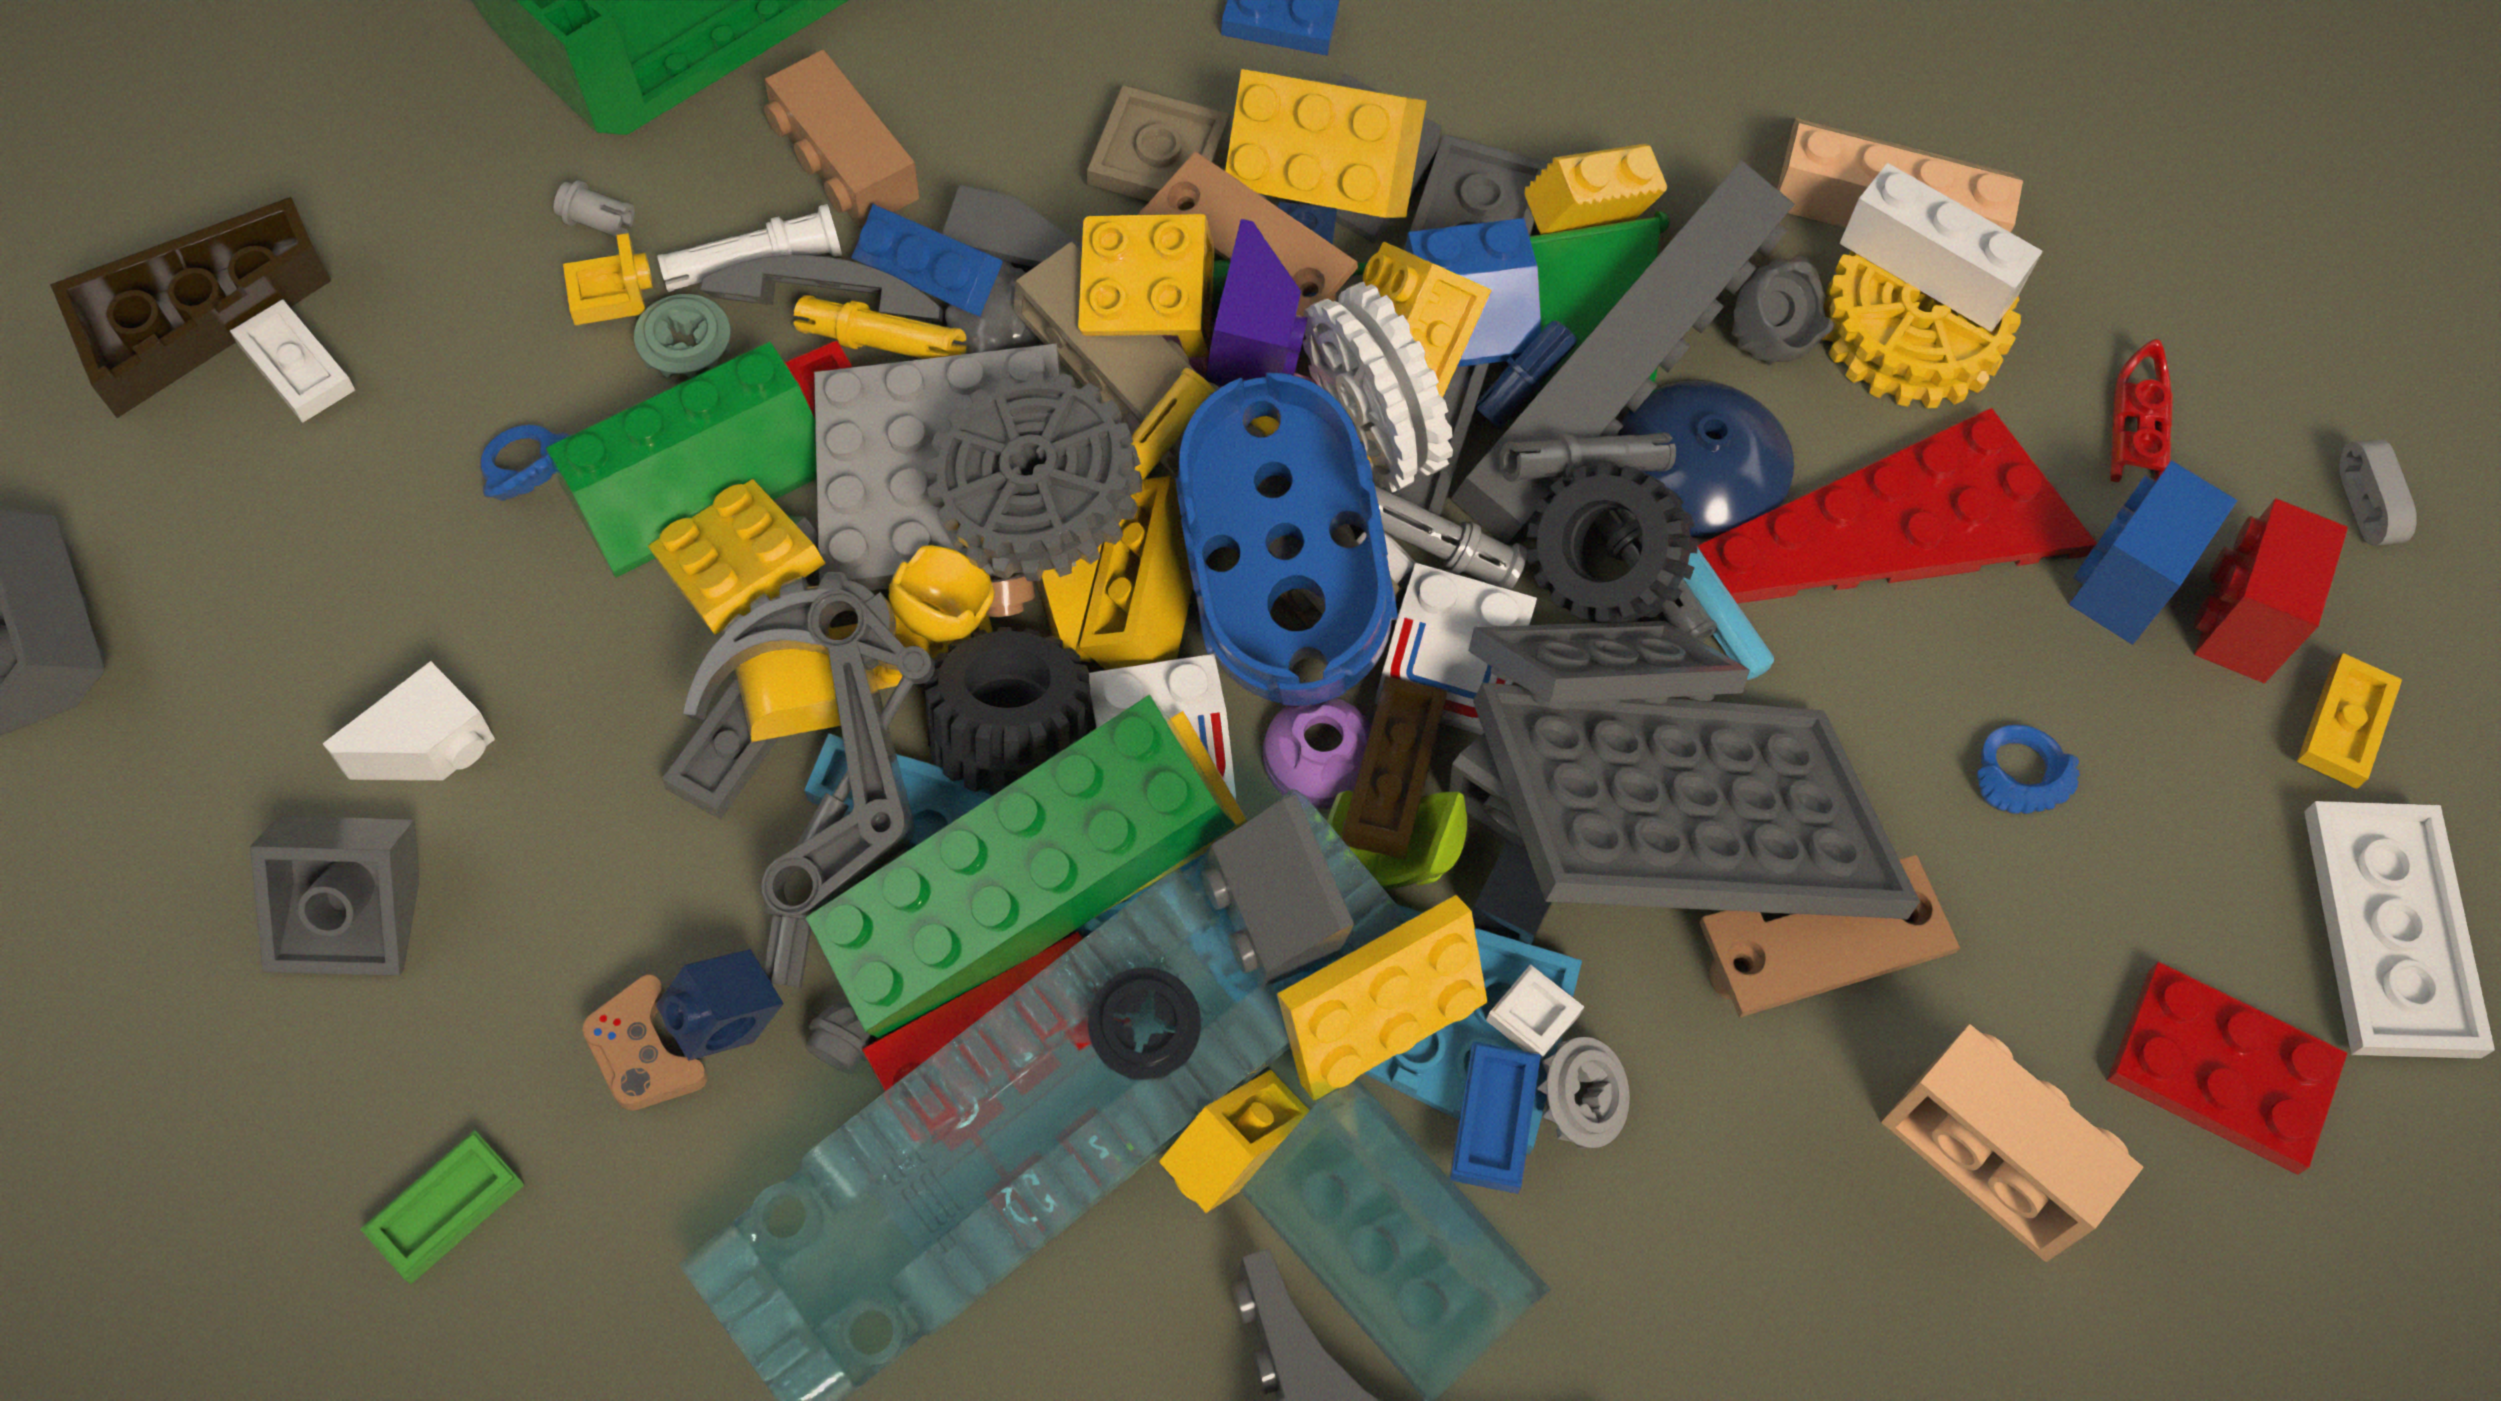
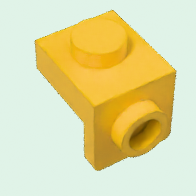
(608, 285)

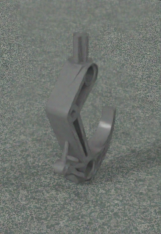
(831, 848)

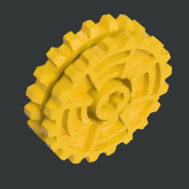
(1907, 339)

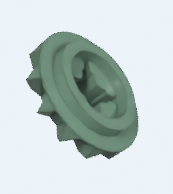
(685, 315)

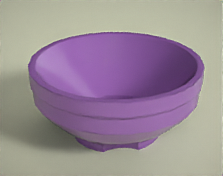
(1314, 773)

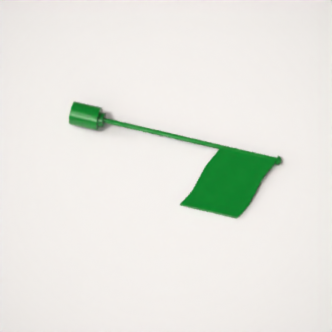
(1578, 275)

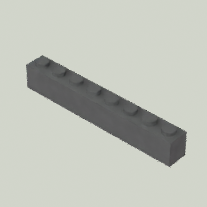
(1633, 340)

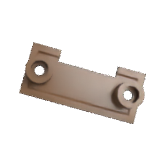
(1225, 201)
(1820, 953)

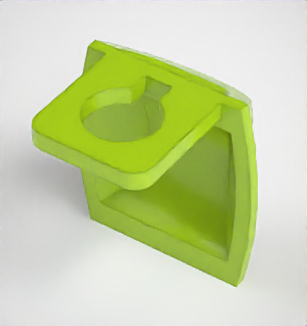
(1433, 846)

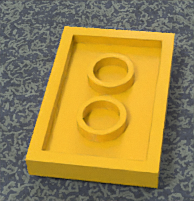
(734, 553)
(1383, 997)

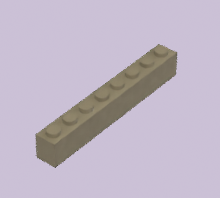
(1136, 376)

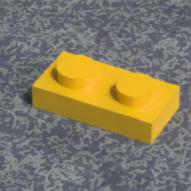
(2349, 720)

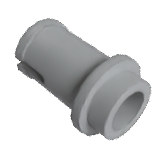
(580, 205)

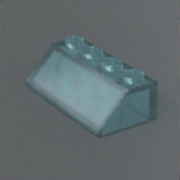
(1393, 1240)

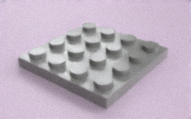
(874, 451)

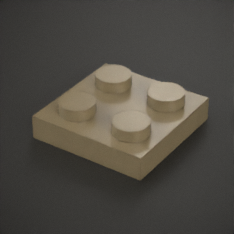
(1151, 140)

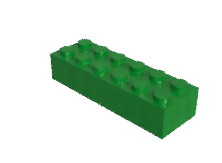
(1020, 869)

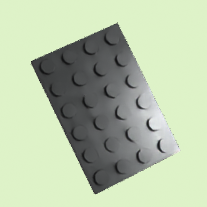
(1692, 807)

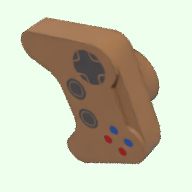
(631, 1052)

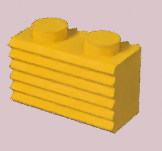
(1595, 188)

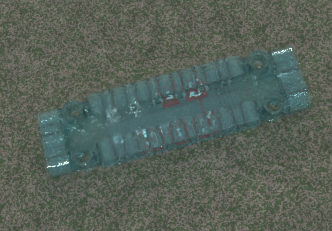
(937, 1205)

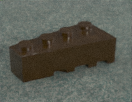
(175, 303)

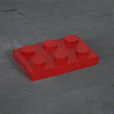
(2228, 1068)

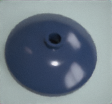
(1724, 478)

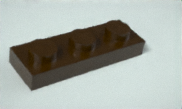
(1394, 768)

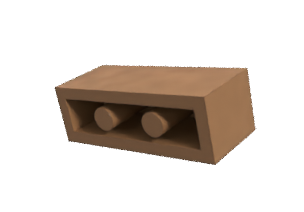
(840, 138)

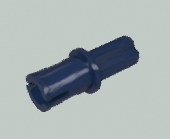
(1526, 373)

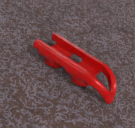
(2149, 403)

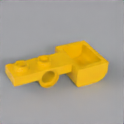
(795, 688)

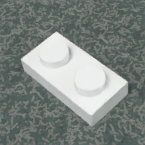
(292, 360)

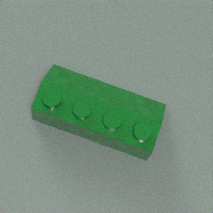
(683, 450)

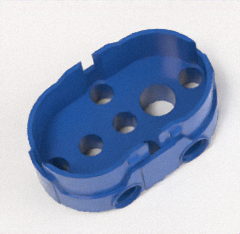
(1329, 488)

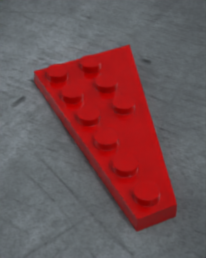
(1912, 516)

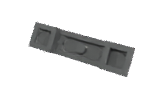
(756, 280)

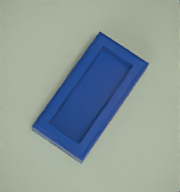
(1495, 1117)

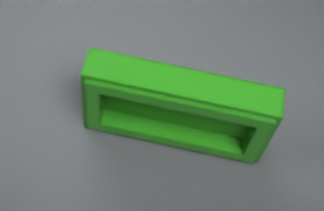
(442, 1207)

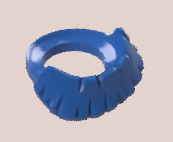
(509, 483)
(2006, 793)

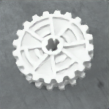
(1382, 381)

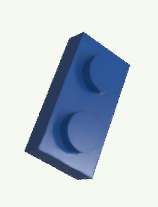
(1283, 23)

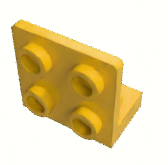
(1148, 278)
(1433, 300)

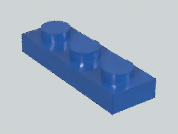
(927, 260)

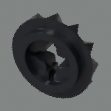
(1123, 998)

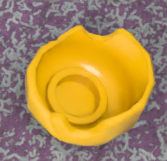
(940, 594)

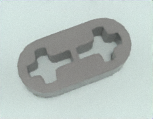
(2378, 492)

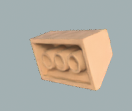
(1833, 167)

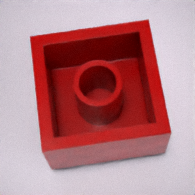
(2269, 590)

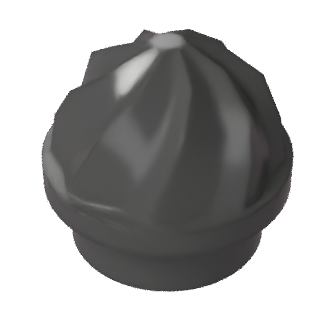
(839, 1038)

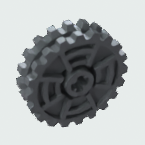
(1034, 476)

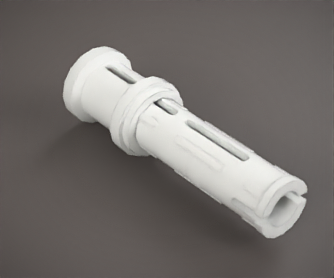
(799, 236)

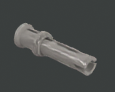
(1464, 545)

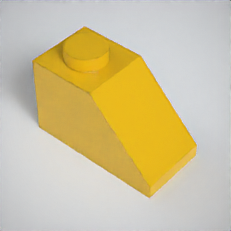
(1232, 1140)

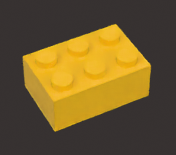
(1325, 143)

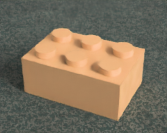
(2013, 1144)

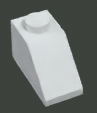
(412, 733)

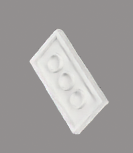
(2397, 931)

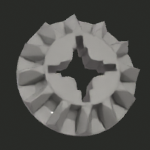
(1602, 1107)

